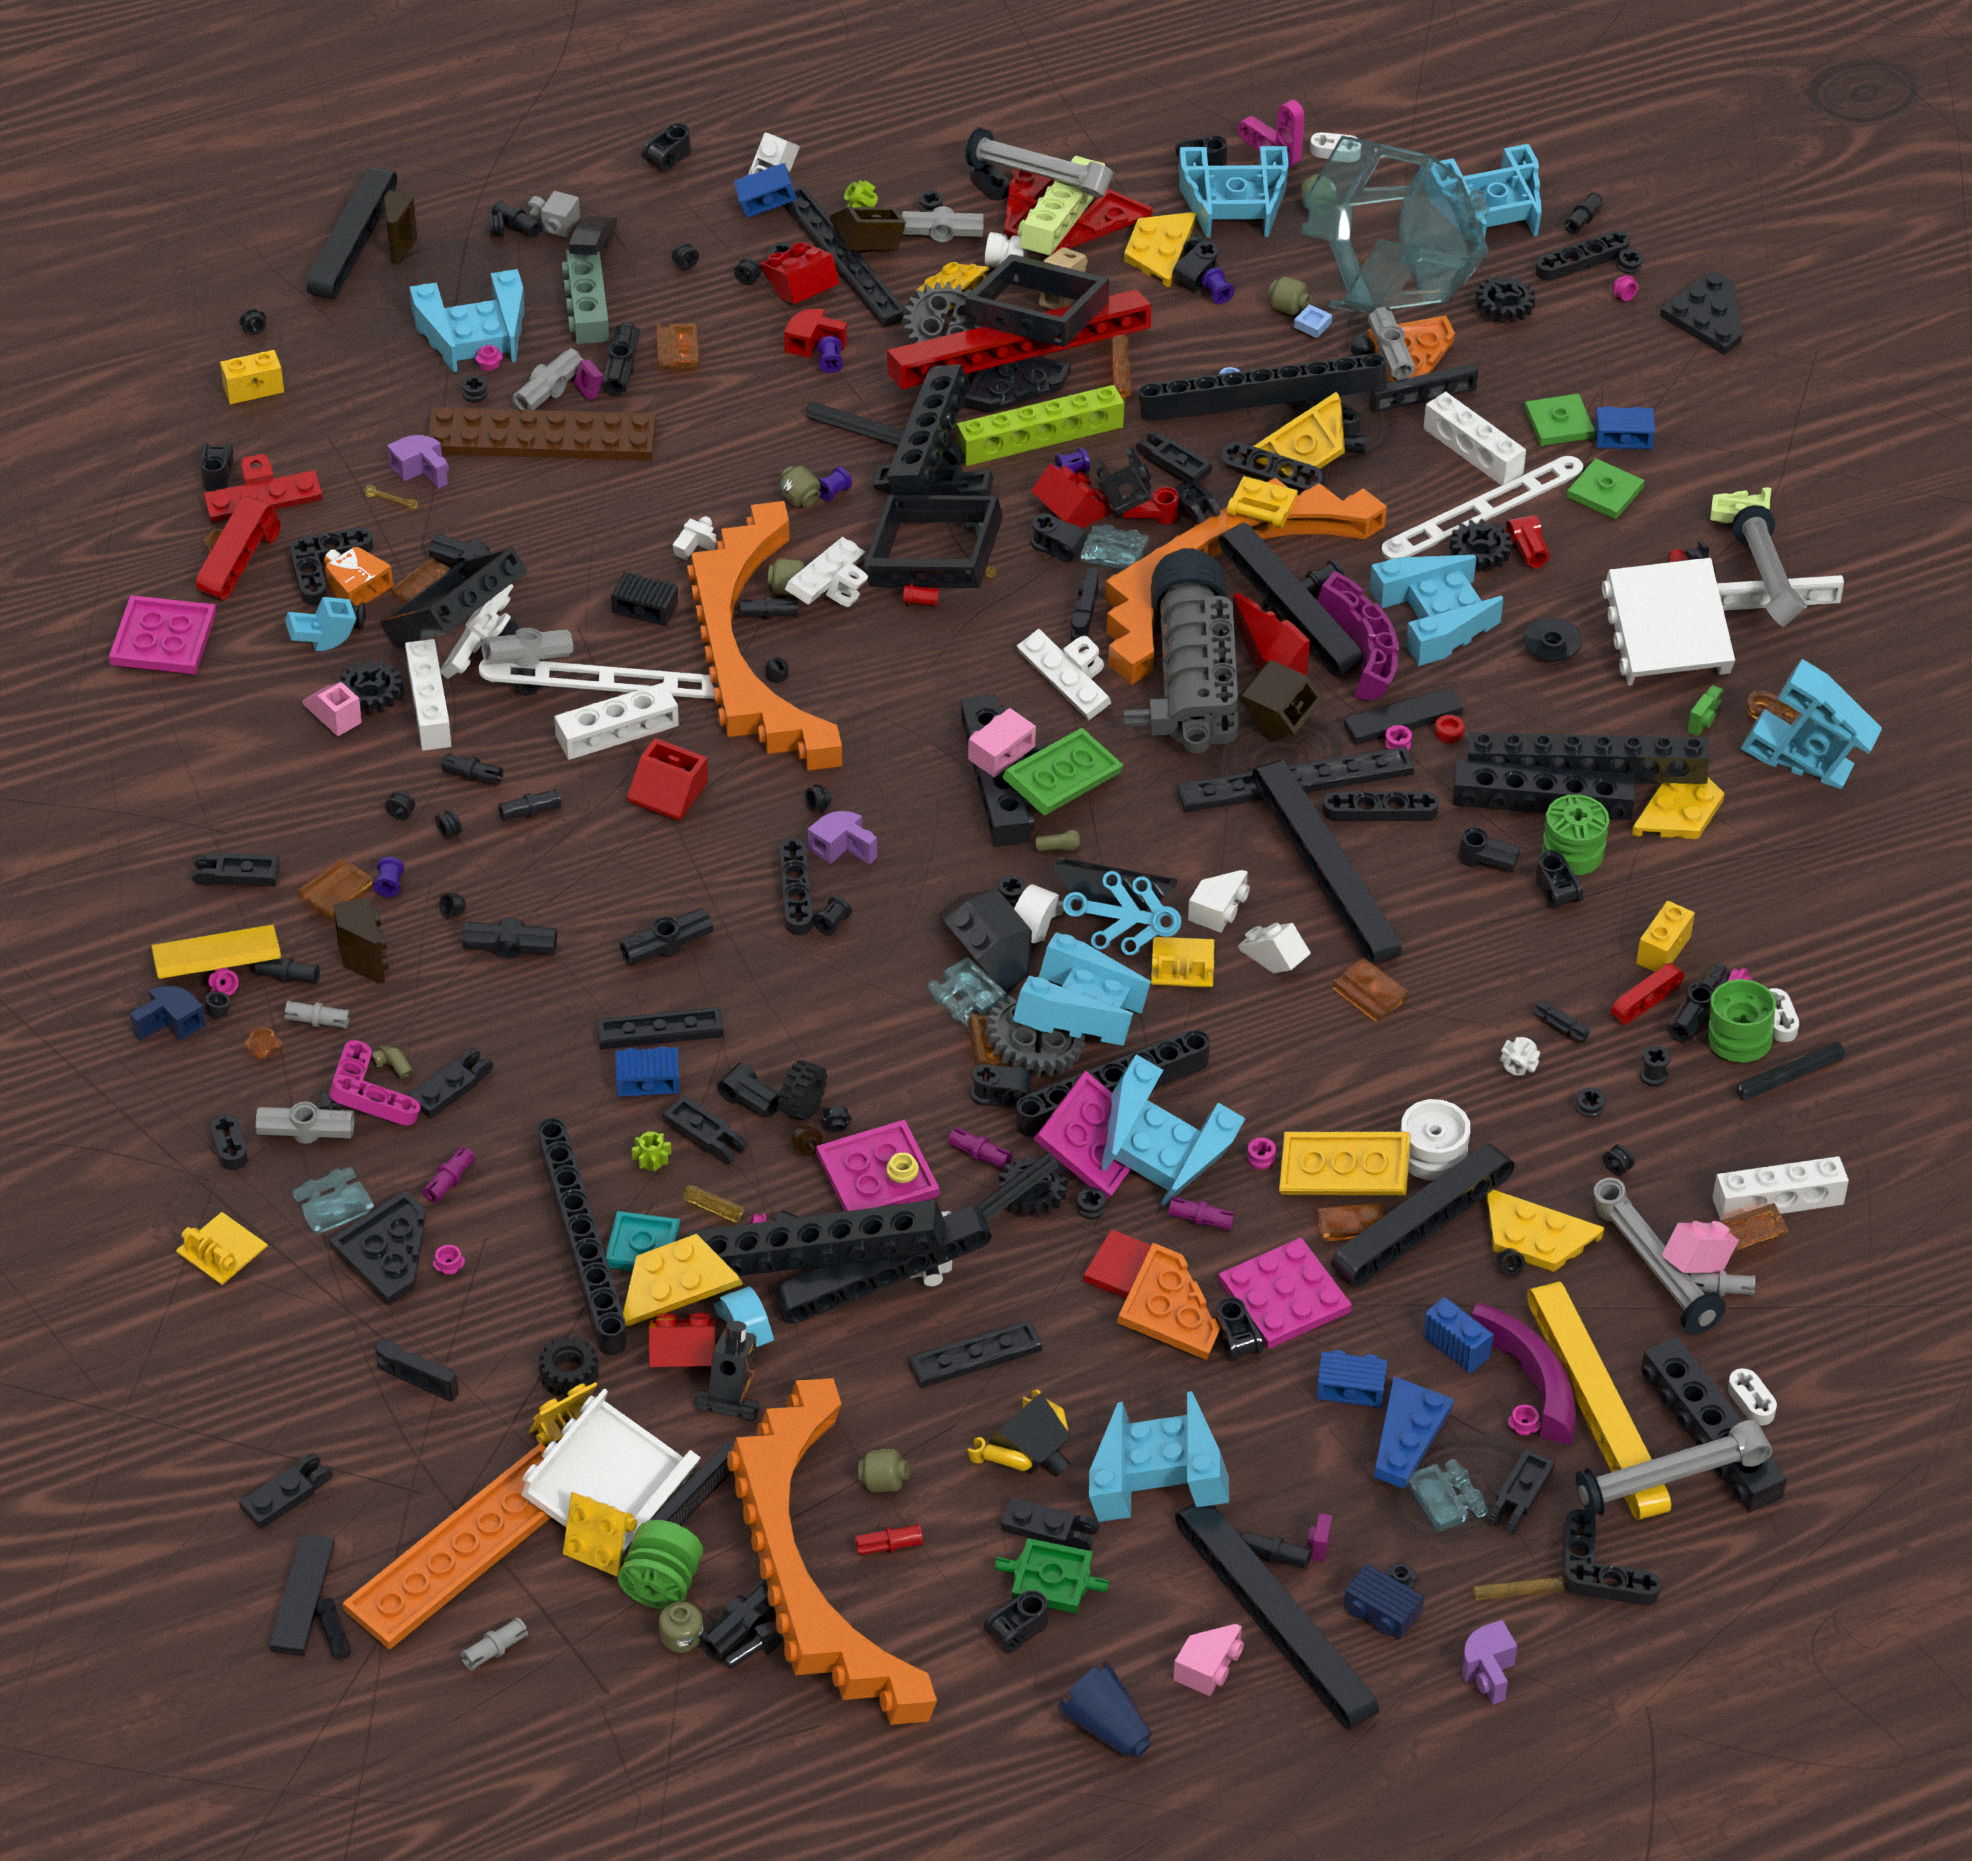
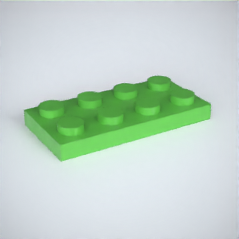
(1062, 771)

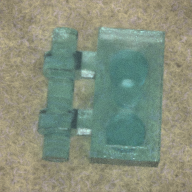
(1113, 546)
(972, 984)
(336, 1207)
(1439, 1499)

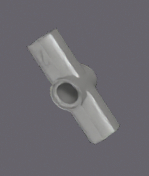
(943, 224)
(1391, 343)
(547, 381)
(527, 646)
(305, 1122)

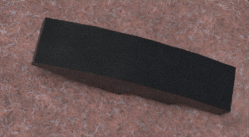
(592, 235)
(947, 481)

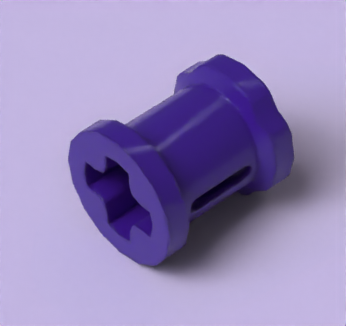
(1215, 281)
(830, 358)
(1076, 461)
(834, 483)
(387, 882)

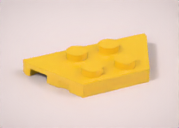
(1159, 244)
(1310, 438)
(1680, 810)
(1537, 1232)
(674, 1278)

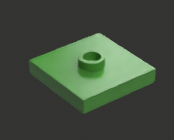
(1559, 419)
(1605, 488)

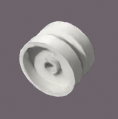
(1437, 1137)

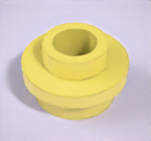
(902, 1168)

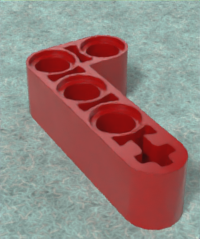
(235, 546)

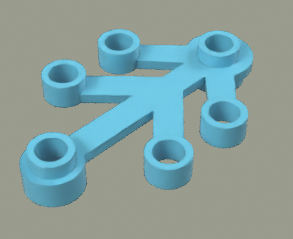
(1128, 914)

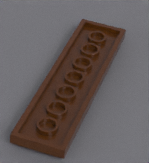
(543, 433)

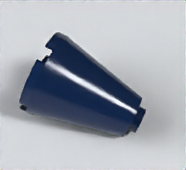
(1107, 1712)

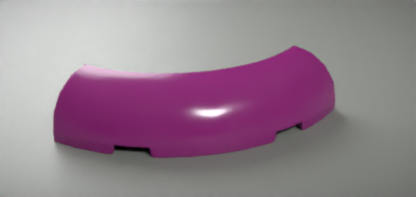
(1368, 628)
(1540, 1365)

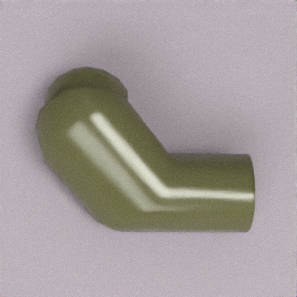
(1065, 842)
(392, 1057)

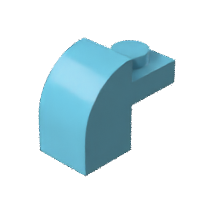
(327, 627)
(746, 1307)

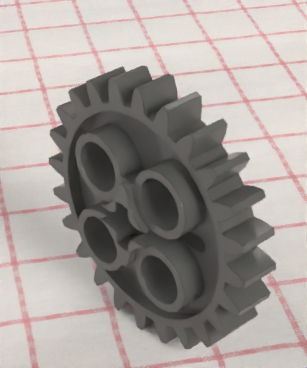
(921, 314)
(1017, 1042)

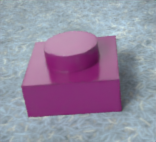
(588, 379)
(1319, 1537)

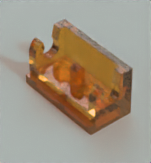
(1756, 1225)

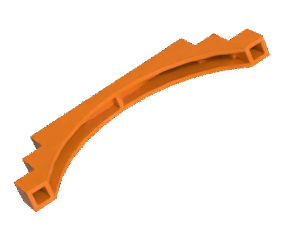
(1129, 591)
(744, 699)
(812, 1629)

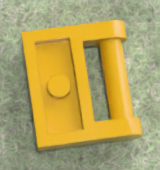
(1262, 501)

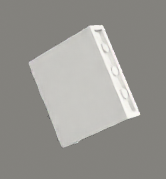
(1668, 618)
(611, 1463)

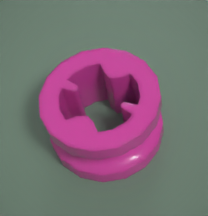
(1400, 732)
(1264, 1145)

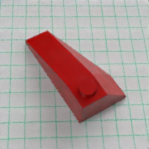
(1268, 637)

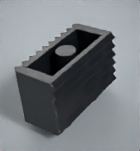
(645, 598)

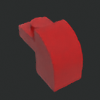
(808, 328)

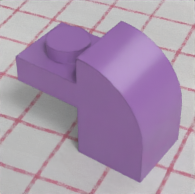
(416, 456)
(841, 832)
(1486, 1655)

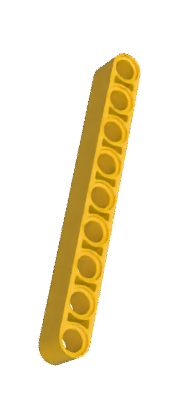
(1595, 1392)

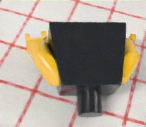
(1028, 1438)

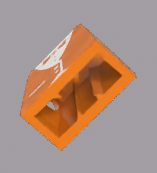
(357, 575)

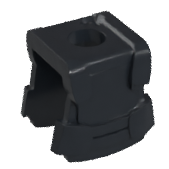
(1135, 475)

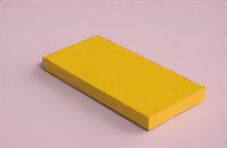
(216, 951)
(1345, 1163)

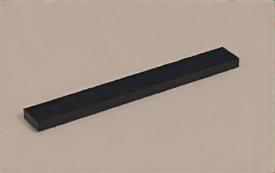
(847, 262)
(1310, 776)

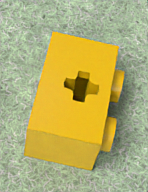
(252, 377)
(1665, 936)

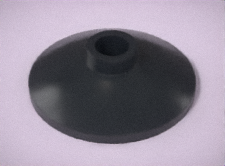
(1552, 639)

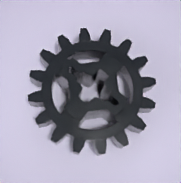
(1505, 298)
(1481, 541)
(371, 684)
(1042, 1195)

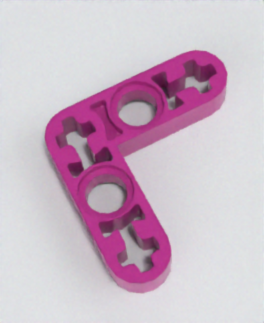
(1289, 119)
(355, 1093)

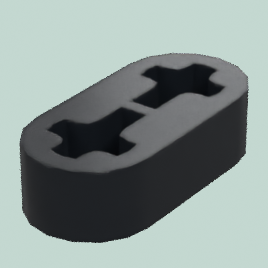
(992, 185)
(224, 1143)

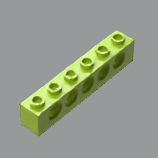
(1040, 425)

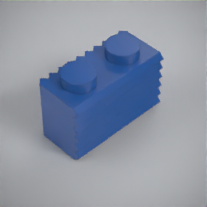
(765, 190)
(1624, 428)
(647, 1071)
(1458, 1334)
(1351, 1378)

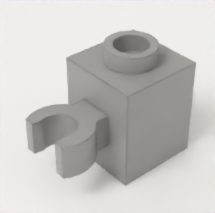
(557, 214)

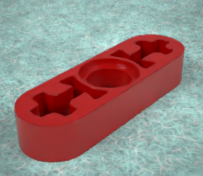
(1647, 993)

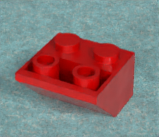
(800, 272)
(1071, 496)
(668, 779)
(682, 1341)

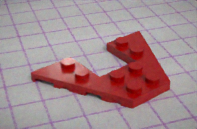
(1101, 217)

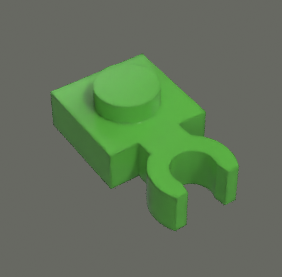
(1703, 712)

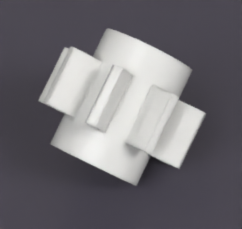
(1520, 1056)

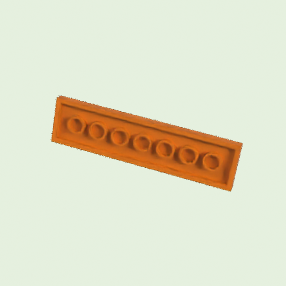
(449, 1557)

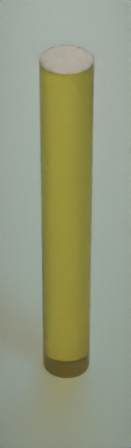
(1518, 1588)

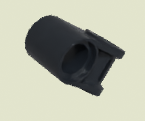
(1215, 145)
(671, 146)
(1195, 264)
(216, 466)
(1058, 539)
(1557, 880)
(1003, 1085)
(1238, 1332)
(1014, 1624)

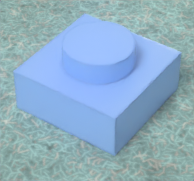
(1313, 321)

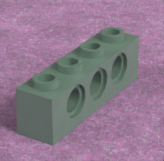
(587, 298)

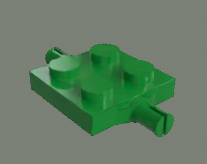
(1055, 1571)

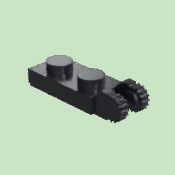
(1174, 457)
(1197, 500)
(1084, 608)
(236, 869)
(451, 1082)
(704, 1129)
(416, 1370)
(1521, 1488)
(285, 1491)
(1049, 1524)

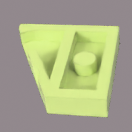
(1726, 505)

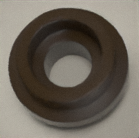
(805, 1140)

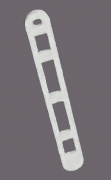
(1401, 547)
(502, 673)

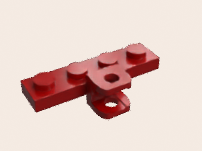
(262, 485)

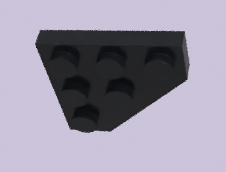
(1708, 312)
(1016, 383)
(385, 1246)

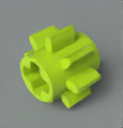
(860, 194)
(651, 1150)

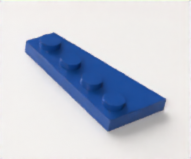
(1409, 1429)

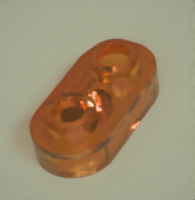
(1761, 700)

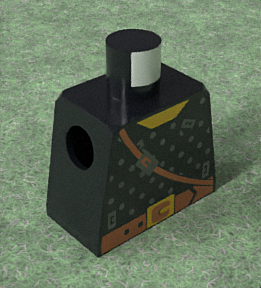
(732, 1354)

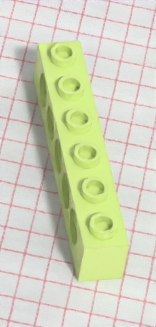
(1054, 215)

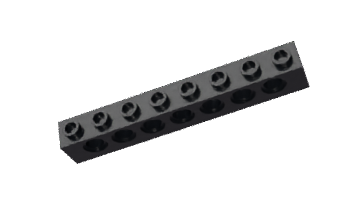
(1648, 757)
(828, 1238)

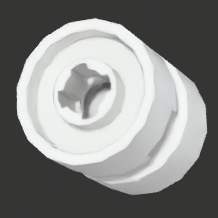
(999, 248)

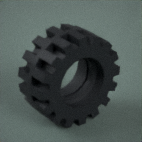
(803, 1089)
(571, 1351)

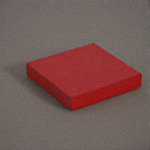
(1117, 1263)

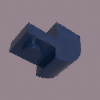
(170, 1008)

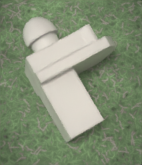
(695, 534)

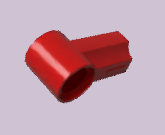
(1161, 507)
(1527, 536)

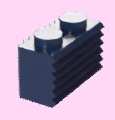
(1383, 1601)

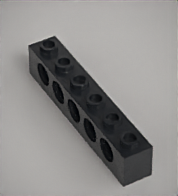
(928, 430)
(1536, 787)
(1002, 804)
(1708, 1417)

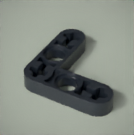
(313, 558)
(1587, 1568)

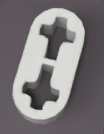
(1324, 143)
(1785, 1014)
(1748, 1398)

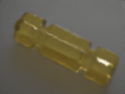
(713, 1203)

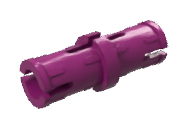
(980, 1148)
(448, 1174)
(1201, 1213)

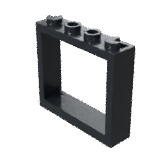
(1088, 289)
(933, 572)
(454, 596)

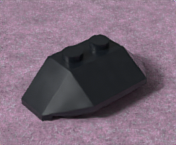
(1088, 880)
(992, 935)

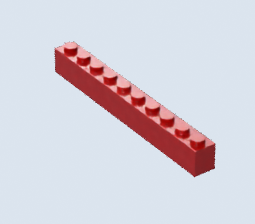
(989, 347)

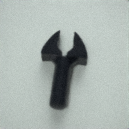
(766, 1639)

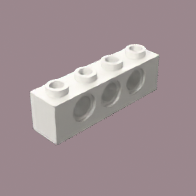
(1474, 439)
(428, 694)
(616, 720)
(1789, 1186)

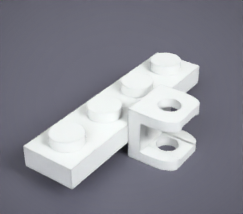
(831, 571)
(480, 625)
(1068, 670)

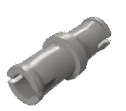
(317, 1014)
(1724, 1283)
(494, 1644)

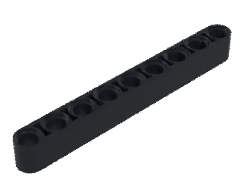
(1262, 387)
(1327, 862)
(582, 1236)
(1277, 1615)

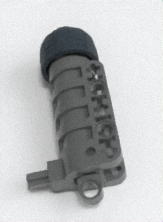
(1188, 600)

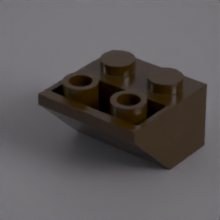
(869, 227)
(1280, 699)
(360, 939)

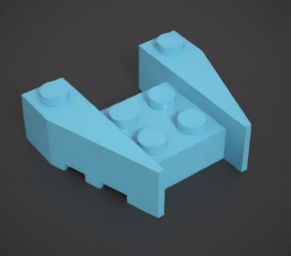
(1233, 190)
(1509, 190)
(466, 328)
(1441, 599)
(1821, 734)
(1091, 993)
(1156, 1140)
(1154, 1457)

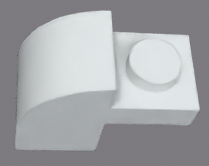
(1037, 908)

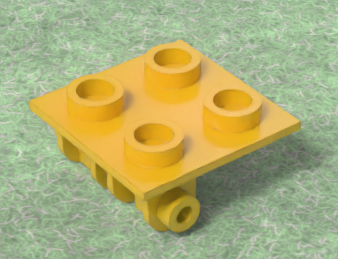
(966, 275)
(1182, 962)
(220, 1247)
(550, 1418)
(596, 1533)

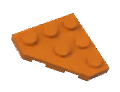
(1426, 342)
(1169, 1304)

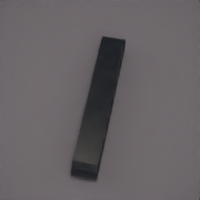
(351, 233)
(1290, 598)
(1175, 1056)
(1422, 1214)
(845, 1282)

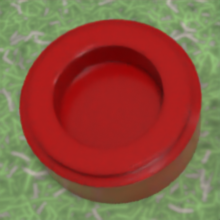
(1449, 729)

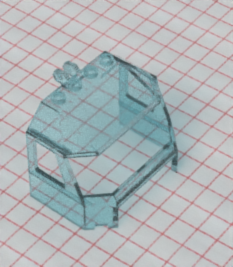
(1435, 228)

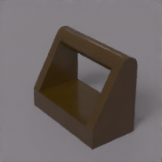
(400, 224)

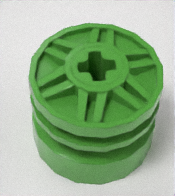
(1578, 831)
(1741, 1020)
(660, 1564)

